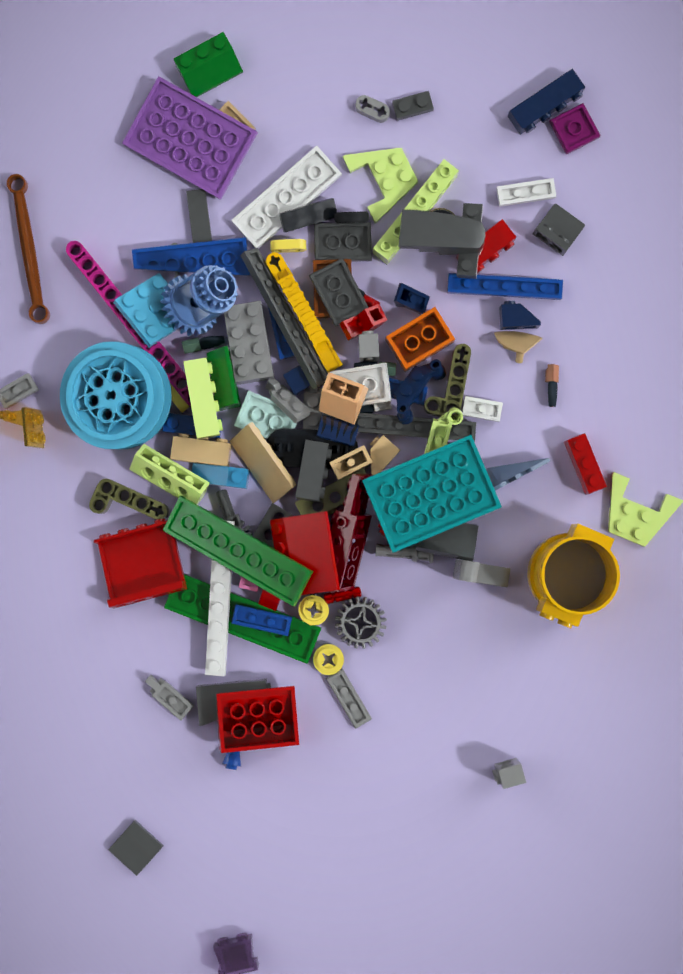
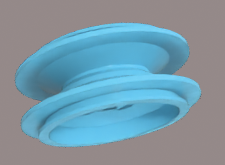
(148, 404)

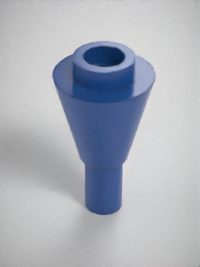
(232, 760)

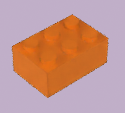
(420, 339)

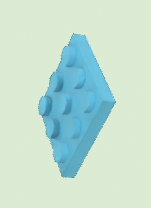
(143, 310)

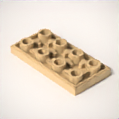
(263, 462)

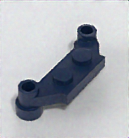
(413, 385)

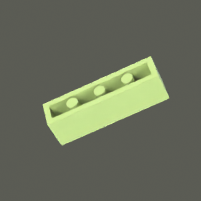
(202, 399)

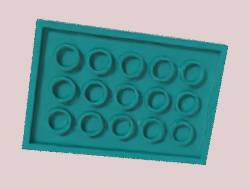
(431, 493)

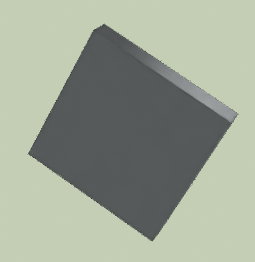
(135, 847)

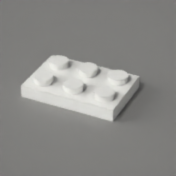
(374, 377)

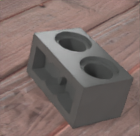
(265, 523)

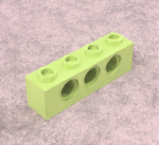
(168, 474)

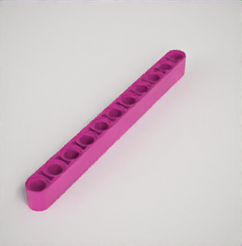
(106, 287)

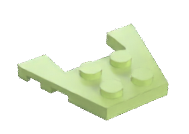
(391, 174)
(634, 520)

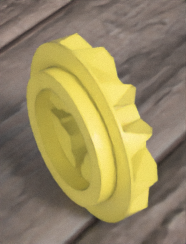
(321, 607)
(338, 659)

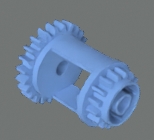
(199, 299)

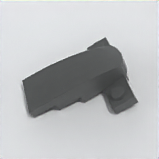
(446, 235)

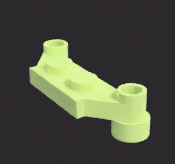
(441, 429)

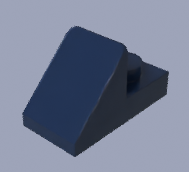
(411, 299)

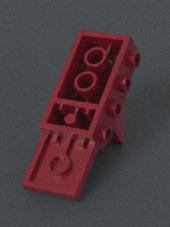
(350, 525)

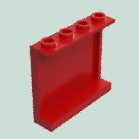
(140, 564)

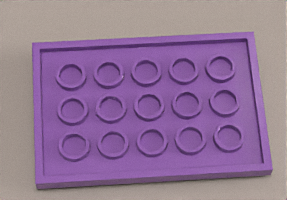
(189, 137)

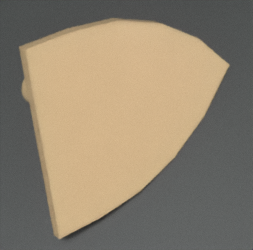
(517, 342)

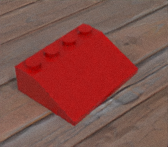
(308, 542)
(257, 719)

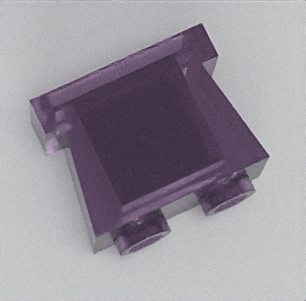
(236, 954)

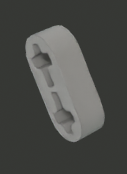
(373, 104)

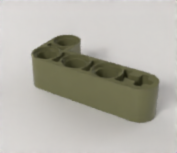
(453, 380)
(131, 502)

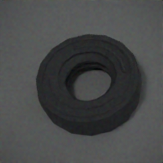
(351, 217)

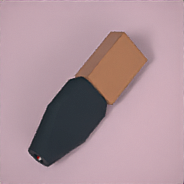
(552, 379)

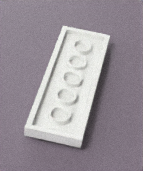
(292, 190)

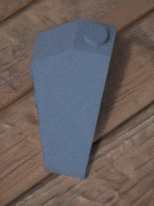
(505, 474)

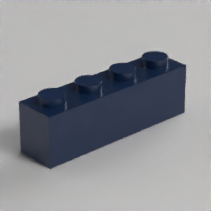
(546, 101)

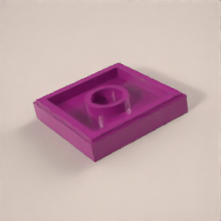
(574, 128)

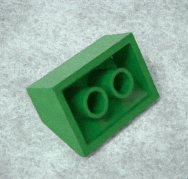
(208, 65)
(224, 378)

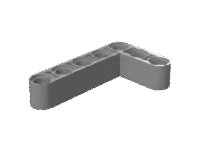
(481, 573)

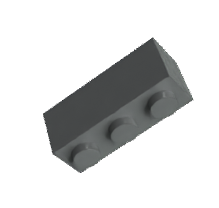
(313, 471)

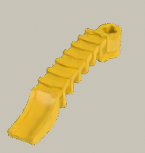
(304, 312)

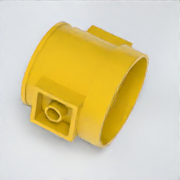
(536, 568)

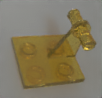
(32, 425)

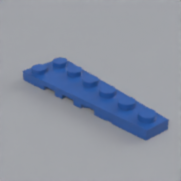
(193, 256)

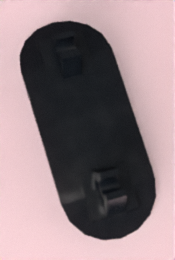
(289, 445)

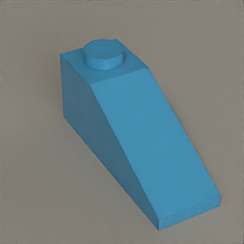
(222, 475)

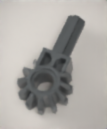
(228, 512)

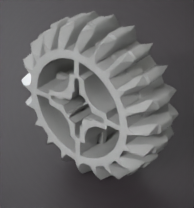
(357, 639)

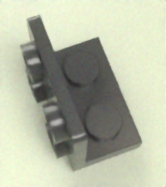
(558, 229)

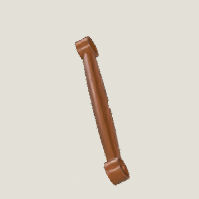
(28, 248)

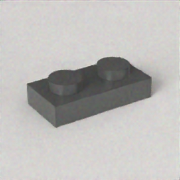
(412, 105)

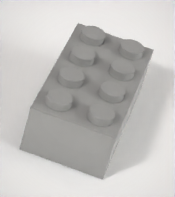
(248, 343)

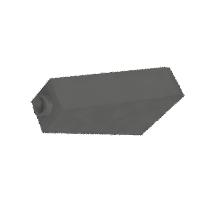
(207, 696)

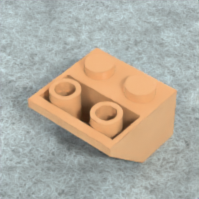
(342, 398)

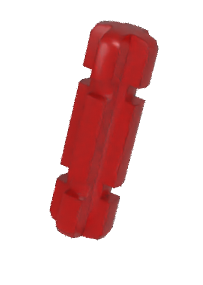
(341, 596)

